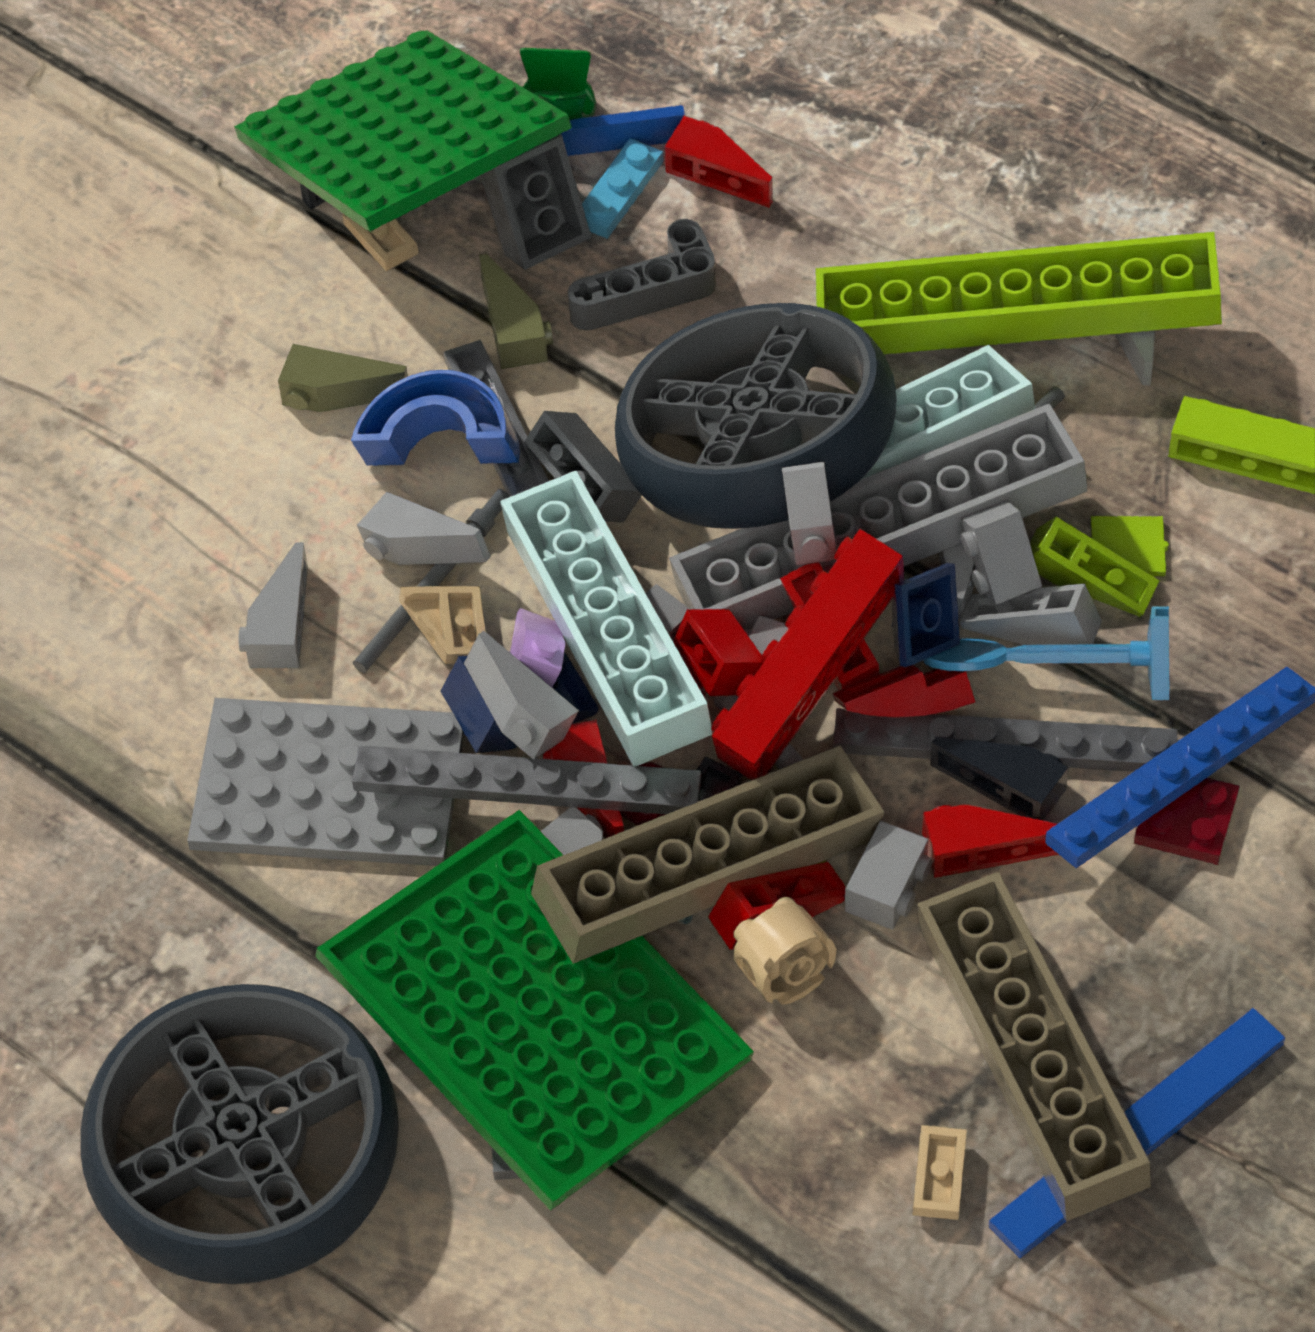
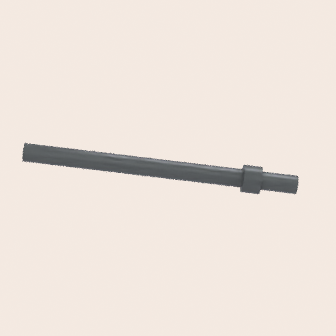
(481, 519)

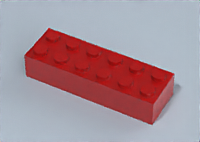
(808, 655)

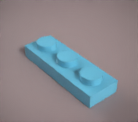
(620, 186)

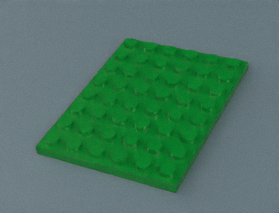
(400, 129)
(534, 1051)

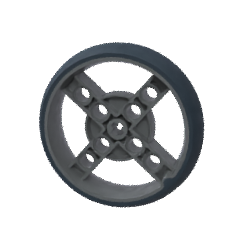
(747, 399)
(184, 1034)

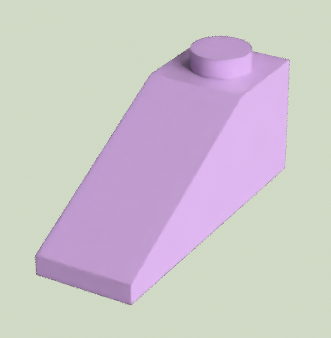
(538, 645)

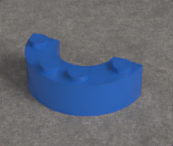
(431, 404)

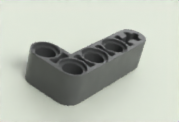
(649, 285)

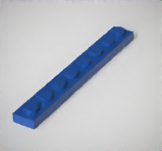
(1180, 767)

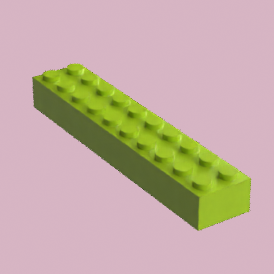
(1029, 293)

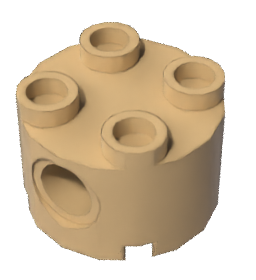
(783, 952)

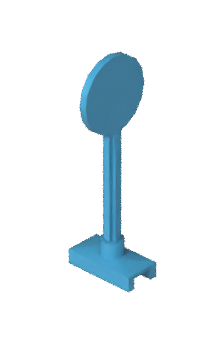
(1154, 653)

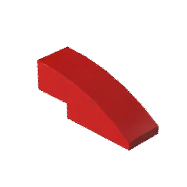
(907, 693)

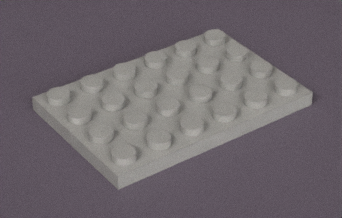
(284, 787)

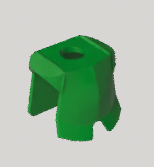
(560, 79)

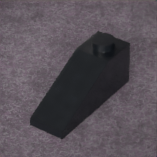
(1005, 773)

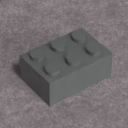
(536, 204)

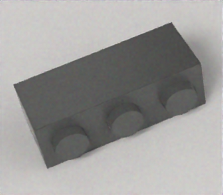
(569, 445)

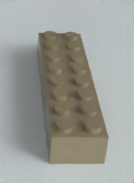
(690, 855)
(1034, 1047)

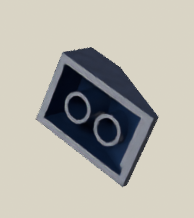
(477, 719)

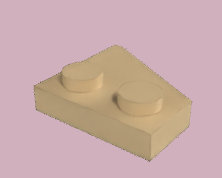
(446, 617)

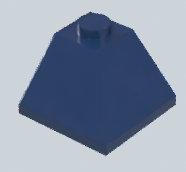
(925, 615)

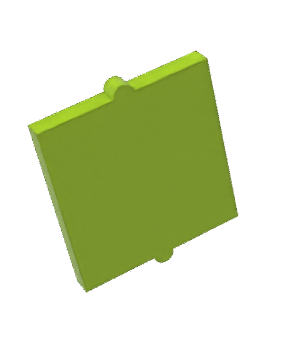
(1135, 539)

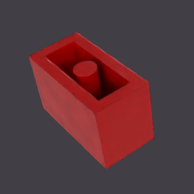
(717, 650)

